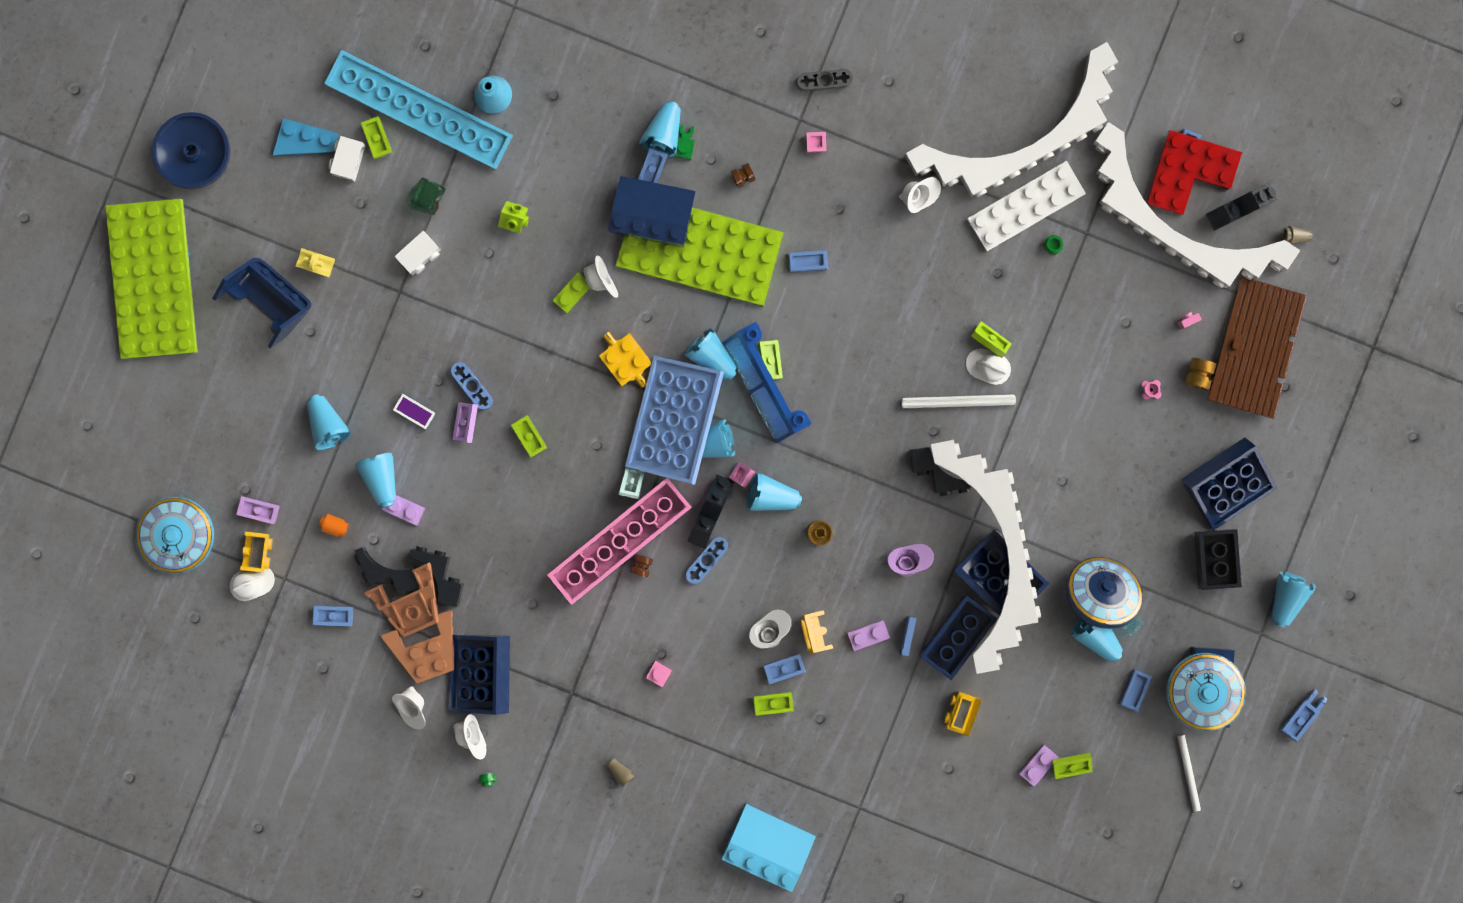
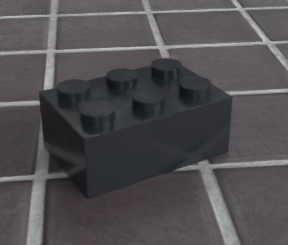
(1217, 559)

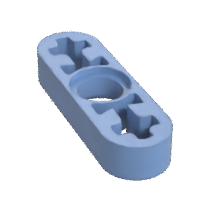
(467, 371)
(720, 552)

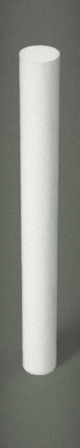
(1189, 773)

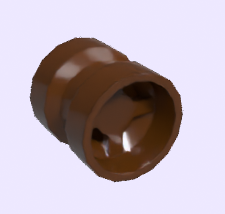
(743, 175)
(642, 561)

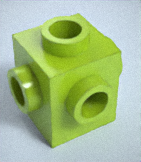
(513, 217)

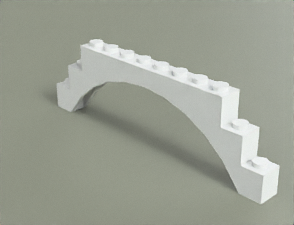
(983, 173)
(1127, 203)
(1019, 602)

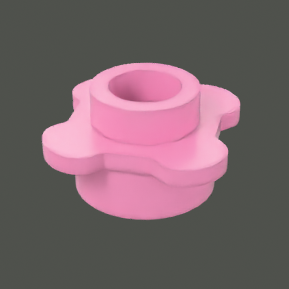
(1156, 389)

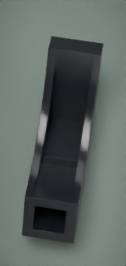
(1241, 206)
(923, 461)
(710, 511)
(374, 573)
(449, 590)

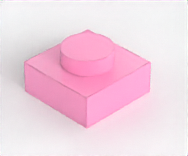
(816, 142)
(1188, 320)
(742, 474)
(658, 673)

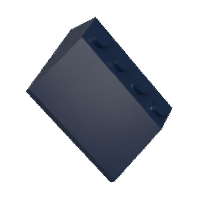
(651, 211)
(1229, 483)
(988, 571)
(480, 675)

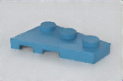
(300, 138)

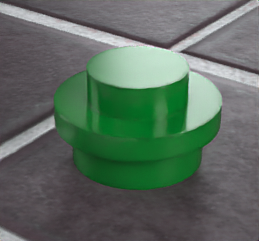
(1053, 244)
(487, 779)

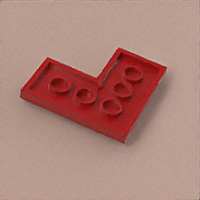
(1185, 160)

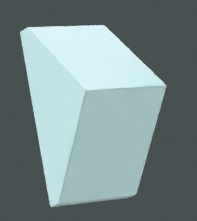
(632, 483)

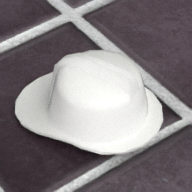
(921, 194)
(598, 277)
(988, 366)
(251, 584)
(770, 629)
(410, 707)
(470, 737)

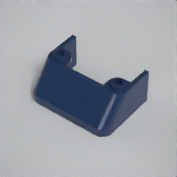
(270, 293)

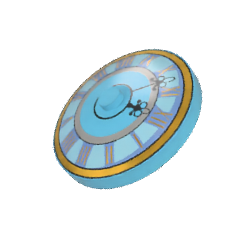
(174, 535)
(1206, 691)

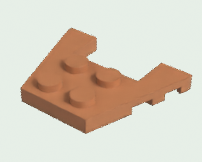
(411, 611)
(428, 657)

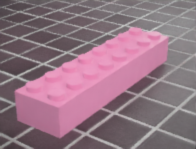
(619, 541)

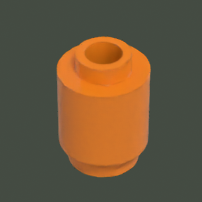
(333, 525)

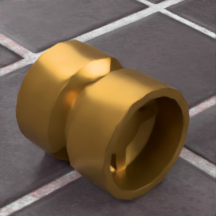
(1200, 373)
(819, 532)

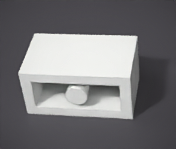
(347, 158)
(418, 253)

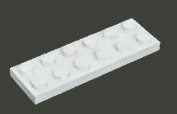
(1026, 206)

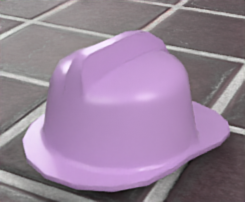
(910, 559)

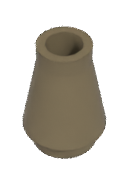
(1296, 235)
(620, 772)

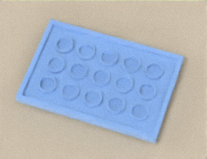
(674, 419)

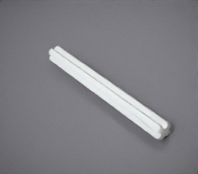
(958, 401)

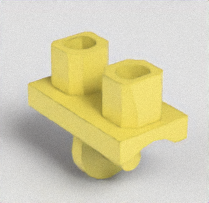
(315, 262)

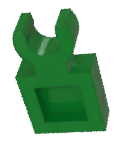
(685, 144)

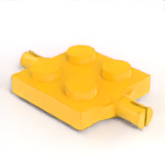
(625, 360)

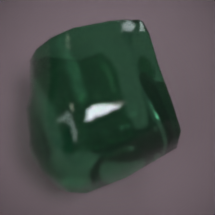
(425, 196)

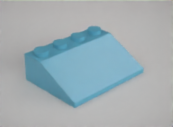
(768, 847)

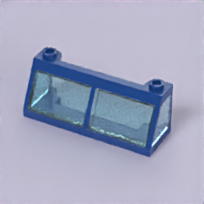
(761, 385)

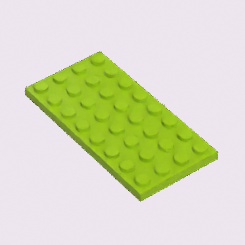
(717, 257)
(151, 278)

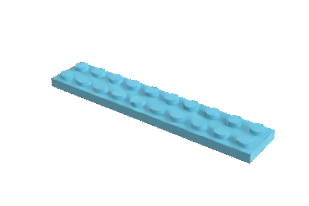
(418, 109)

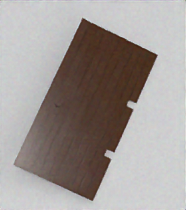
(1257, 347)

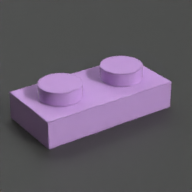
(465, 422)
(258, 510)
(406, 510)
(868, 635)
(1038, 765)

